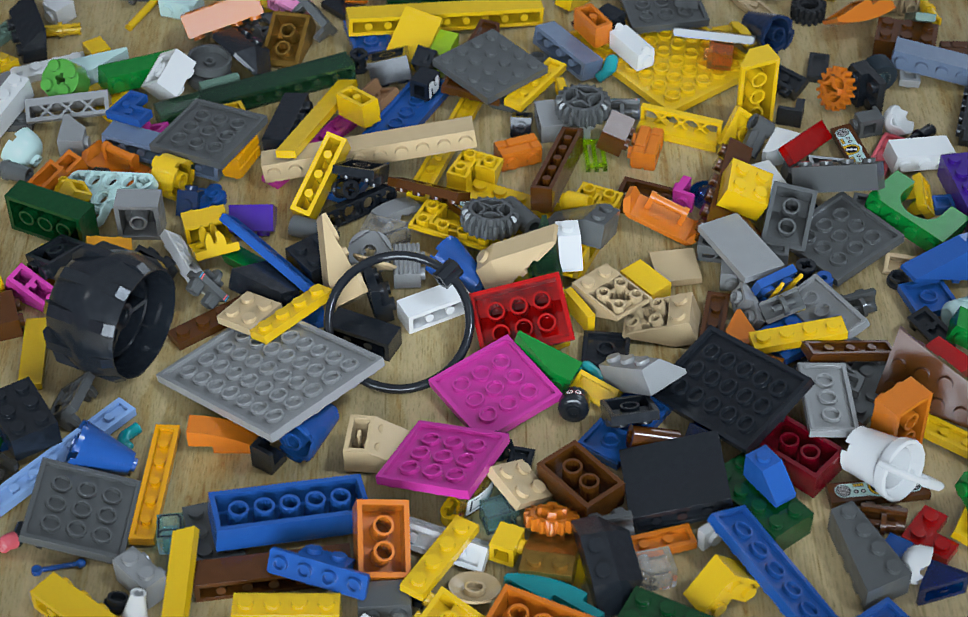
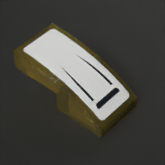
(484, 491)

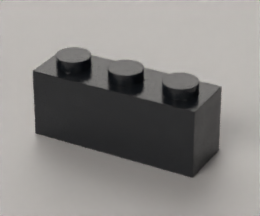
(367, 332)

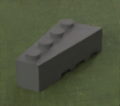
(839, 176)
(867, 556)

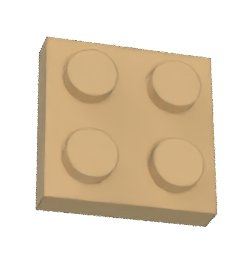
(247, 312)
(519, 484)

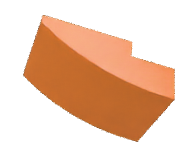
(860, 11)

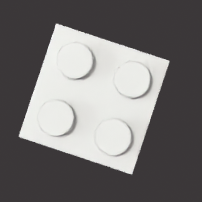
(169, 75)

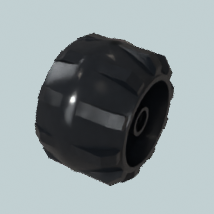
(109, 311)

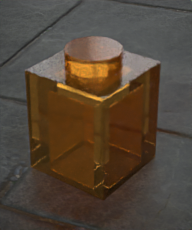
(719, 55)

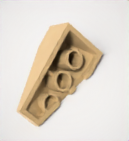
(512, 257)
(336, 262)

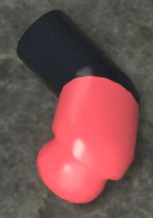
(10, 540)

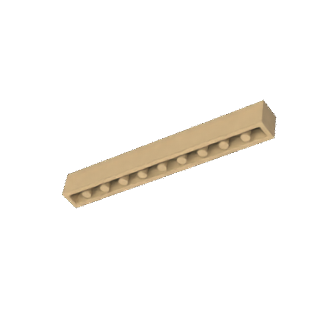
(381, 147)

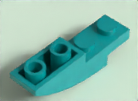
(553, 590)

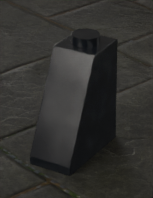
(264, 281)

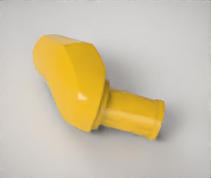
(737, 28)

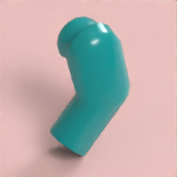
(609, 68)
(592, 369)
(128, 434)

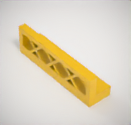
(680, 131)

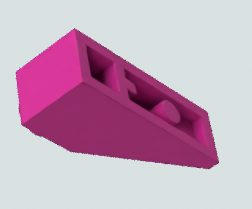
(28, 287)

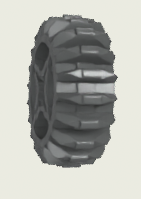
(582, 105)
(490, 218)

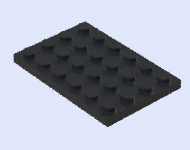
(733, 389)

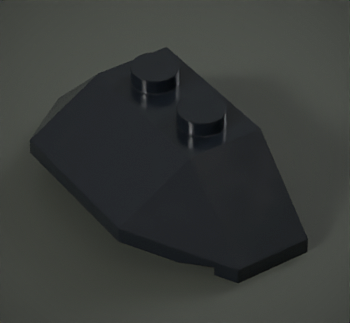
(245, 48)
(607, 562)

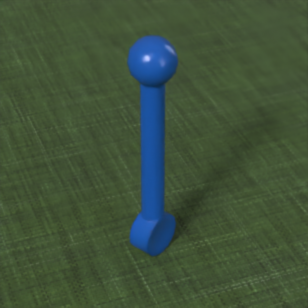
(37, 569)

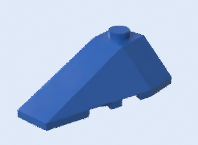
(942, 262)

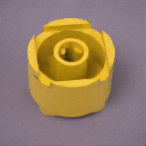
(172, 174)

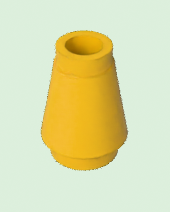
(573, 199)

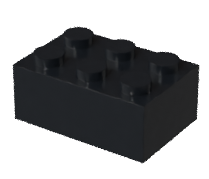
(26, 420)

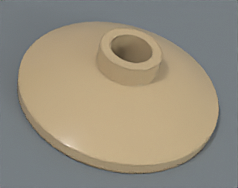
(381, 266)
(475, 587)

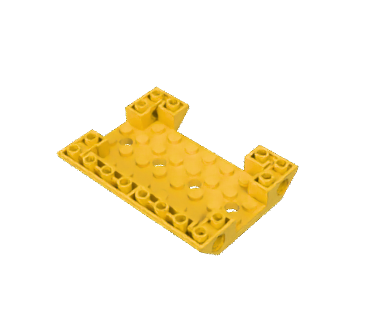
(479, 175)

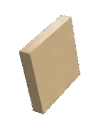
(677, 266)

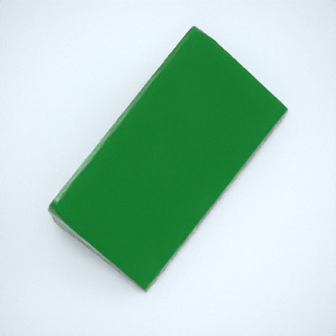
(241, 258)

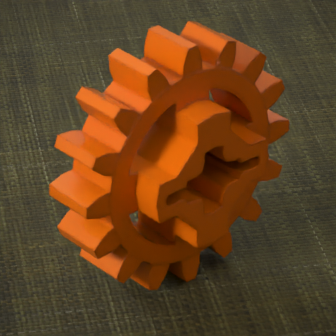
(836, 88)
(549, 519)

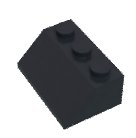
(27, 31)

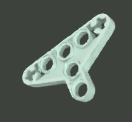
(102, 189)

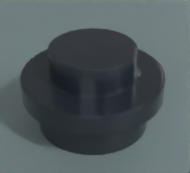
(896, 277)
(116, 602)

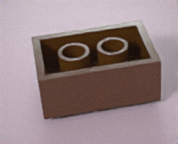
(889, 29)
(581, 481)

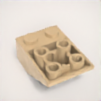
(610, 293)
(665, 321)
(370, 443)

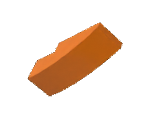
(50, 173)
(220, 434)

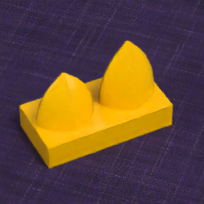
(923, 198)

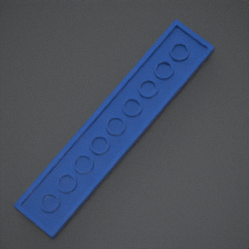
(401, 112)

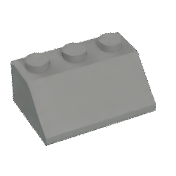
(639, 374)

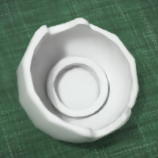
(896, 121)
(916, 559)

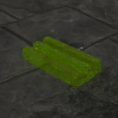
(595, 165)

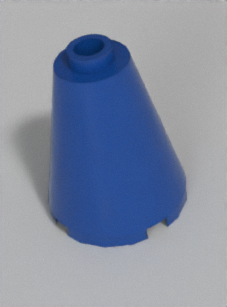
(455, 250)
(305, 440)
(100, 451)

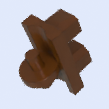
(885, 518)

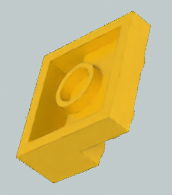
(446, 605)

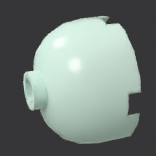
(24, 149)

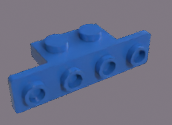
(320, 569)

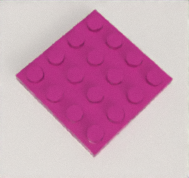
(495, 387)
(443, 459)

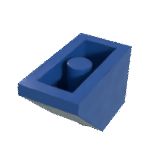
(769, 476)

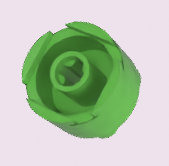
(64, 77)

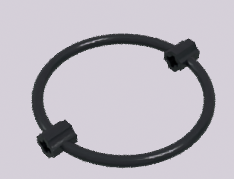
(445, 275)

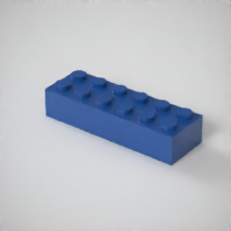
(284, 512)

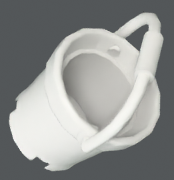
(887, 463)

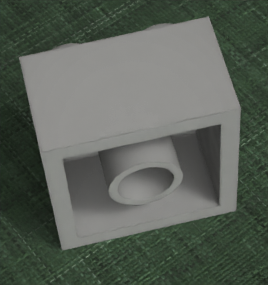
(139, 213)

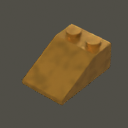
(289, 38)
(551, 557)

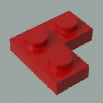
(925, 531)

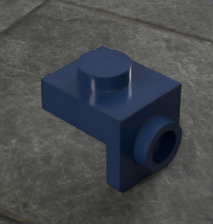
(188, 199)

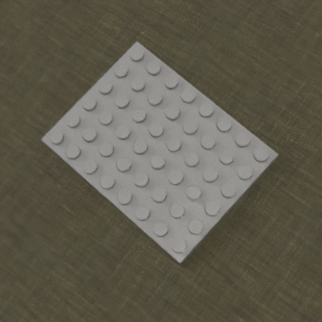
(273, 383)

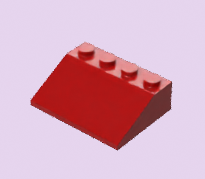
(528, 306)

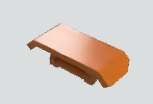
(114, 158)
(660, 215)

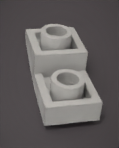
(396, 208)
(744, 299)

